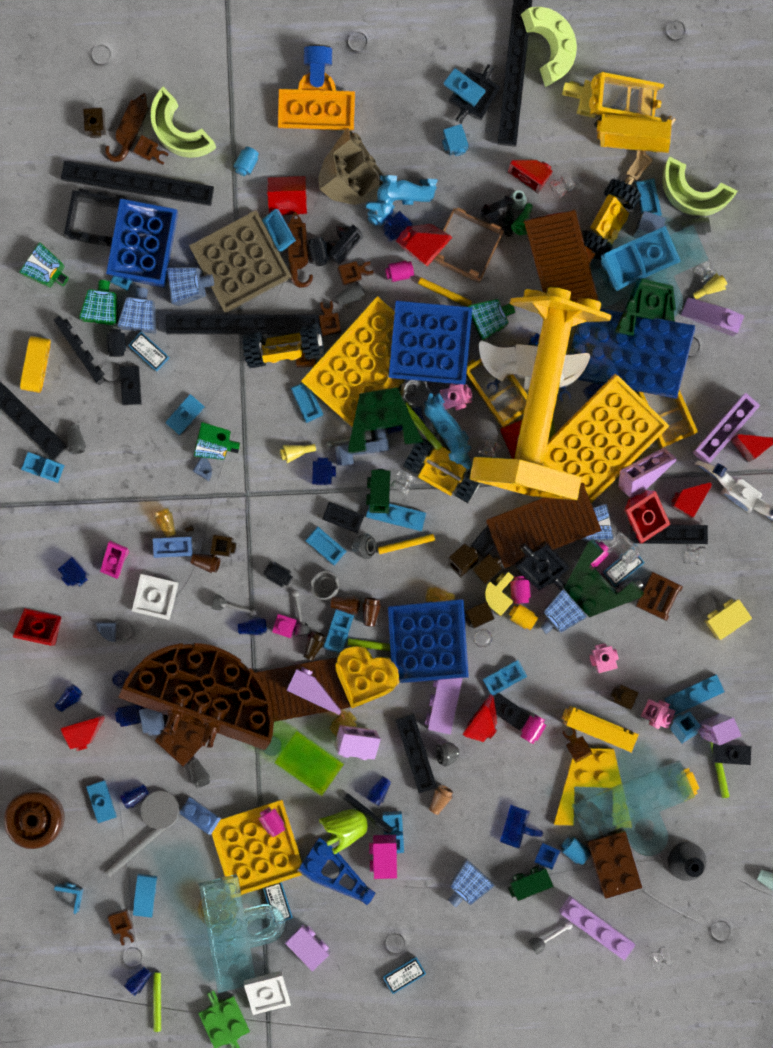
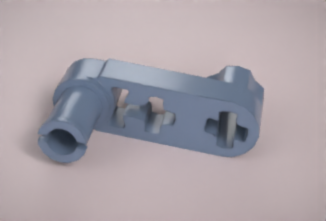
(380, 444)

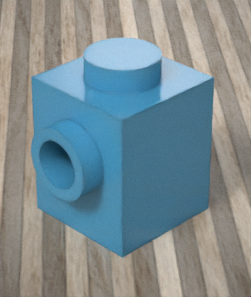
(455, 140)
(685, 727)

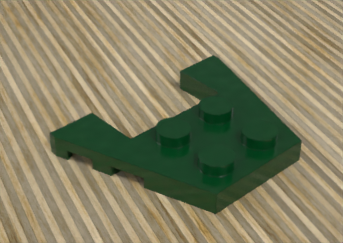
(647, 301)
(380, 411)
(591, 590)

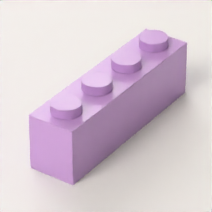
(726, 428)
(443, 705)
(719, 729)
(597, 927)

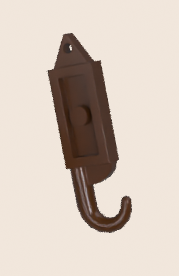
(129, 127)
(298, 251)

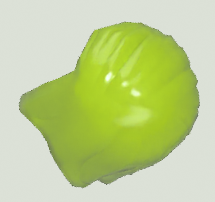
(345, 827)

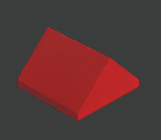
(287, 194)
(751, 446)
(38, 627)

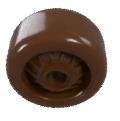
(49, 819)

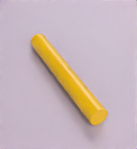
(444, 292)
(406, 543)

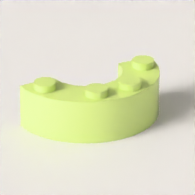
(560, 38)
(177, 142)
(689, 200)

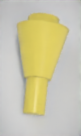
(715, 284)
(292, 452)

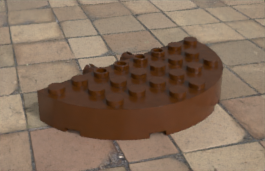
(203, 689)

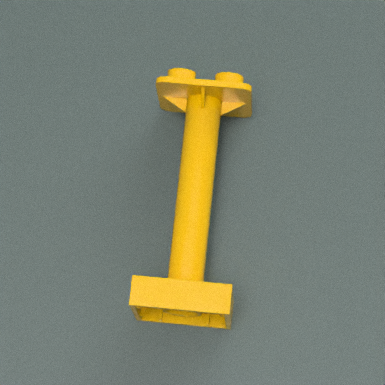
(526, 471)

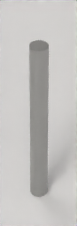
(132, 852)

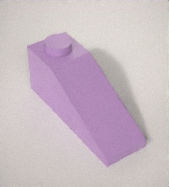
(713, 316)
(644, 472)
(309, 688)

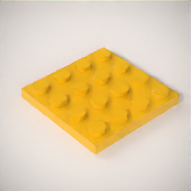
(255, 854)

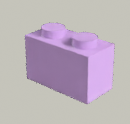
(357, 742)
(308, 947)

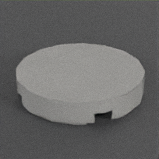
(160, 810)

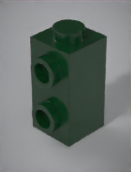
(379, 492)
(530, 883)

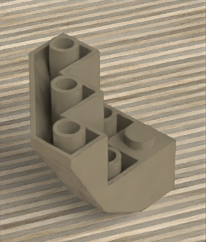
(350, 171)

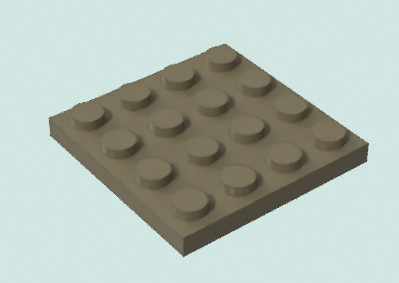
(241, 261)

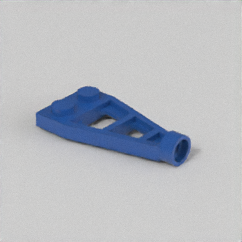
(315, 861)

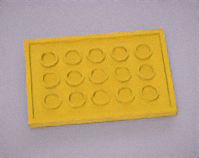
(356, 362)
(604, 436)

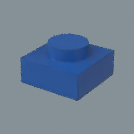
(547, 856)

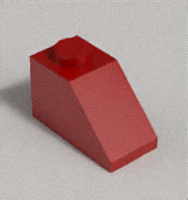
(690, 499)

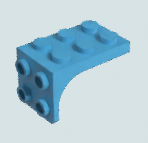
(640, 258)

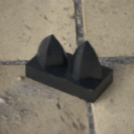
(349, 238)

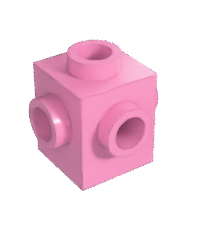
(456, 396)
(610, 661)
(658, 714)

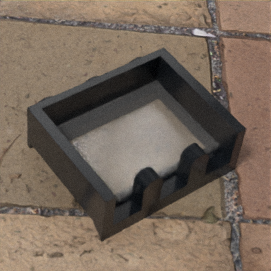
(92, 217)

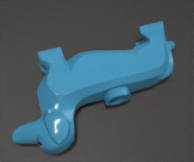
(403, 191)
(449, 430)

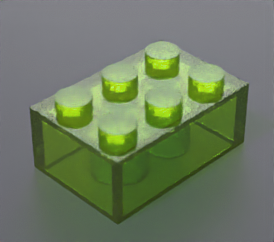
(309, 762)

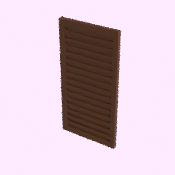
(561, 254)
(540, 521)
(288, 705)

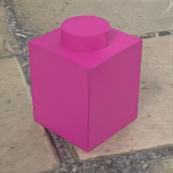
(284, 626)

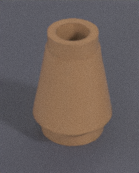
(440, 799)

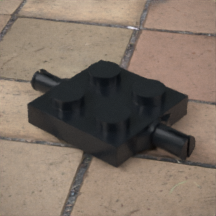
(485, 101)
(542, 566)

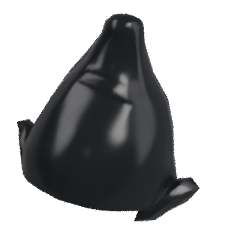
(500, 214)

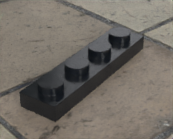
(76, 342)
(677, 535)
(416, 753)

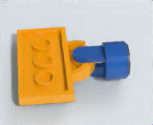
(316, 101)

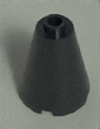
(687, 861)

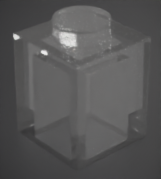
(624, 549)

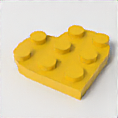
(365, 676)

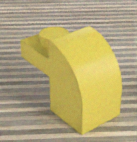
(583, 93)
(495, 597)

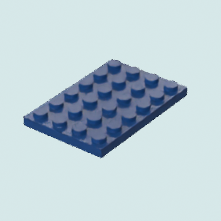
(646, 362)

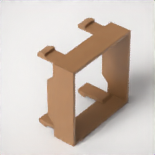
(473, 275)

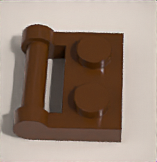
(653, 594)

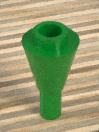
(518, 225)

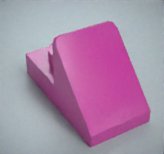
(114, 559)

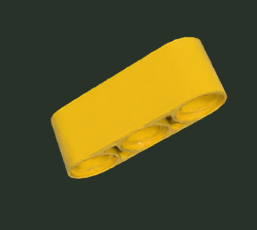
(35, 364)

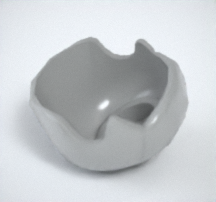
(415, 392)
(324, 585)

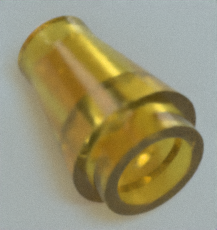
(165, 521)
(436, 594)

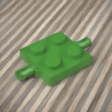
(223, 1021)

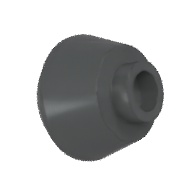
(364, 546)
(446, 753)

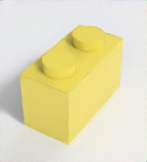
(727, 619)

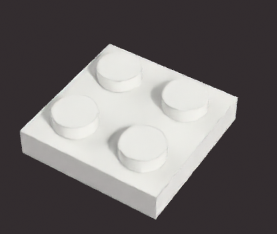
(155, 597)
(267, 992)

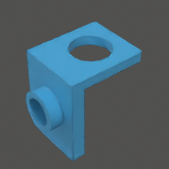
(71, 888)

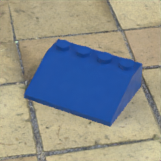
(142, 243)

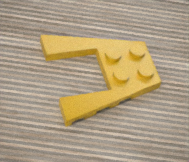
(593, 771)

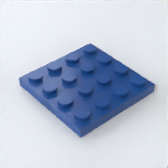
(430, 342)
(428, 641)

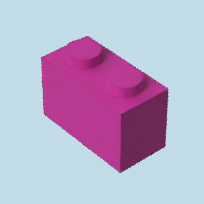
(384, 856)

